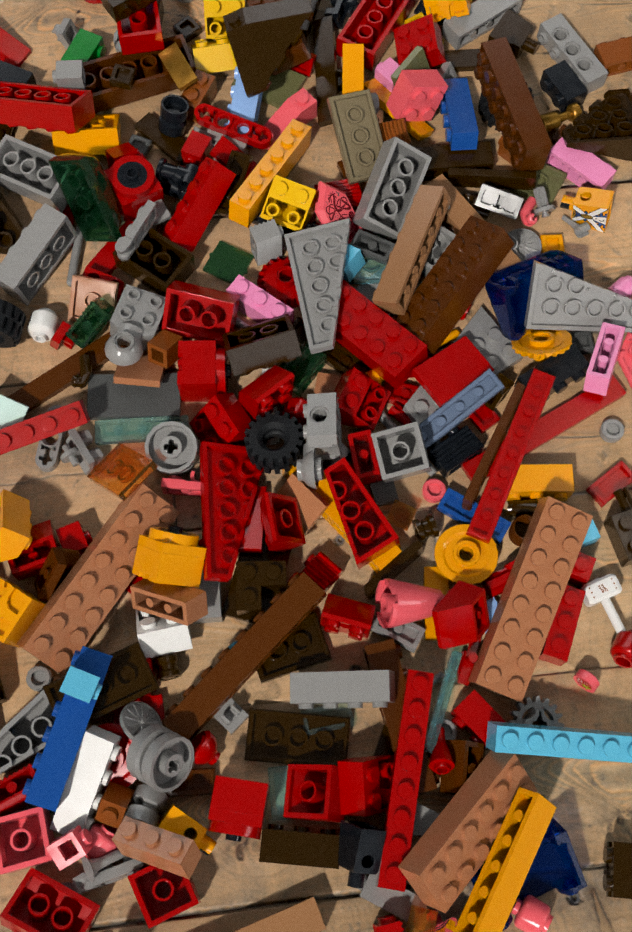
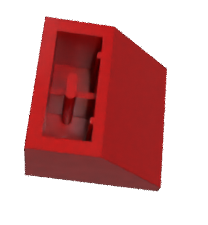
(267, 391)
(360, 399)
(221, 420)
(31, 560)
(461, 616)
(347, 617)
(364, 784)

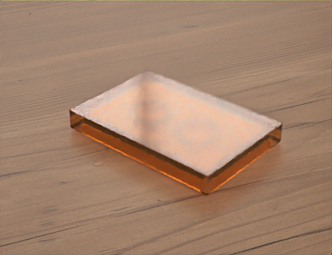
(122, 471)

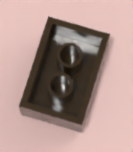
(158, 262)
(261, 345)

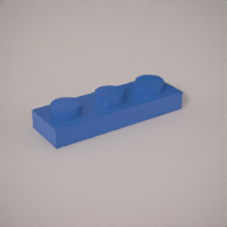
(452, 507)

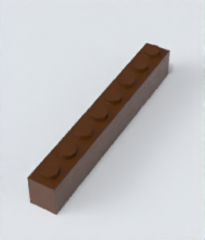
(245, 657)

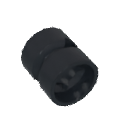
(173, 116)

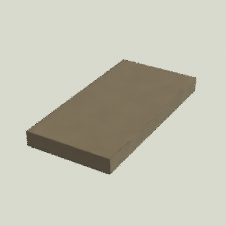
(356, 133)

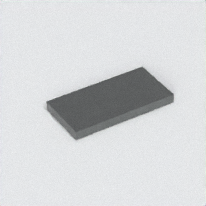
(124, 401)

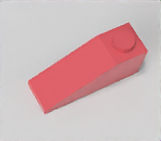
(299, 106)

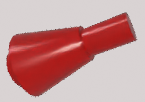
(441, 759)

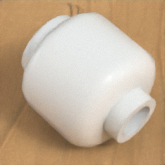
(43, 324)

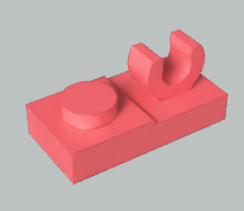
(178, 486)

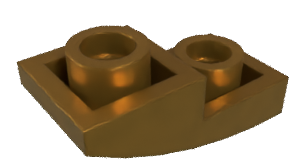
(178, 66)

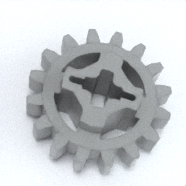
(536, 712)

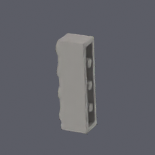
(481, 19)
(342, 688)

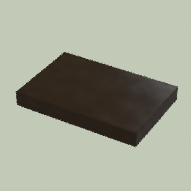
(299, 651)

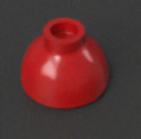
(205, 748)

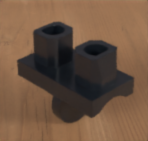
(341, 11)

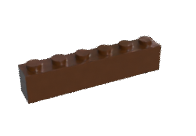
(387, 656)

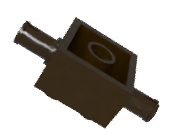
(620, 527)

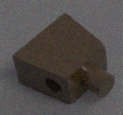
(517, 33)

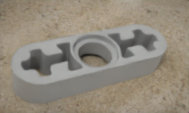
(54, 455)

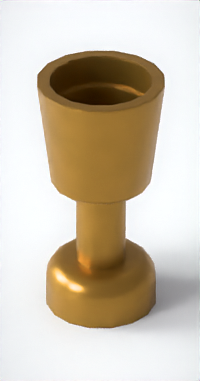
(553, 120)

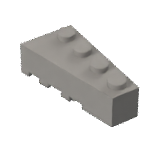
(24, 733)

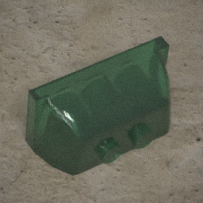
(88, 196)

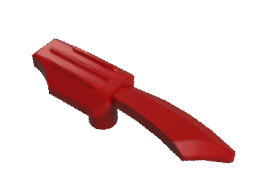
(467, 662)

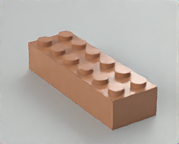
(464, 831)

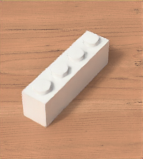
(86, 780)

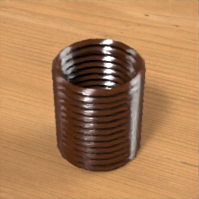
(513, 536)

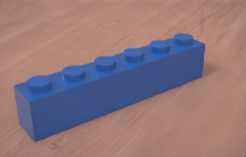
(64, 737)

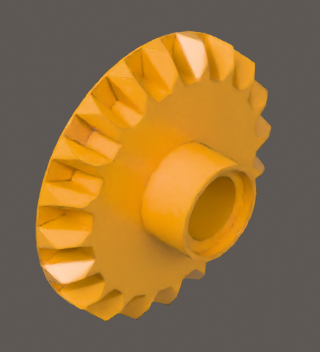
(542, 344)
(448, 559)

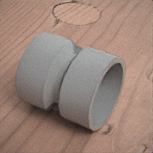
(147, 805)

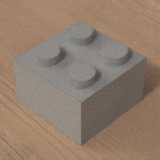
(401, 452)

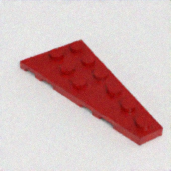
(226, 503)

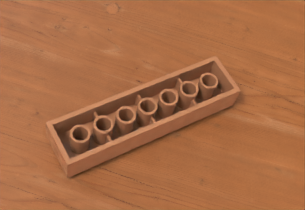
(95, 581)
(530, 599)

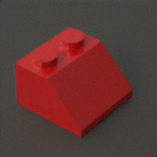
(281, 522)
(312, 793)

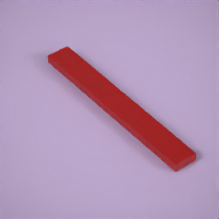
(560, 421)
(510, 456)

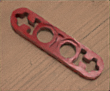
(234, 124)

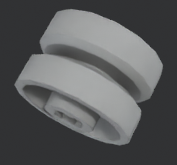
(167, 435)
(160, 758)

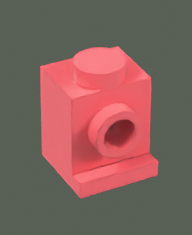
(63, 850)

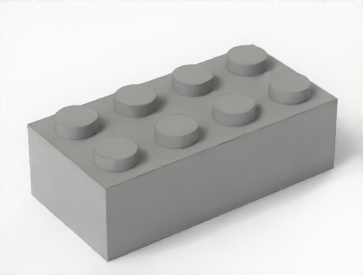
(28, 172)
(391, 188)
(36, 253)

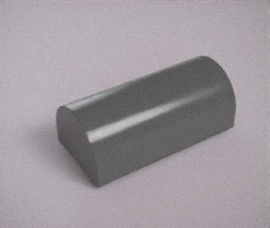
(373, 246)

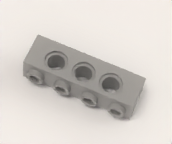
(565, 44)

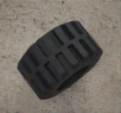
(11, 324)

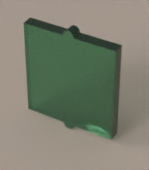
(227, 262)

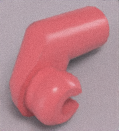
(526, 212)

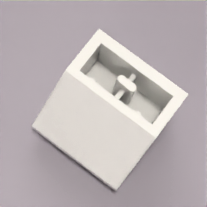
(161, 636)

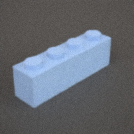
(242, 105)

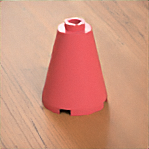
(404, 602)

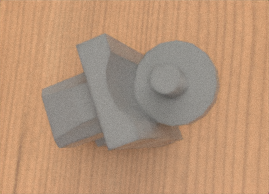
(77, 452)

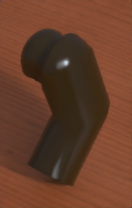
(484, 213)
(85, 372)

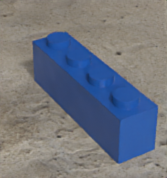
(459, 115)

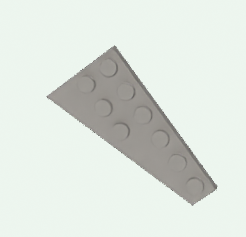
(318, 272)
(571, 303)
(491, 344)

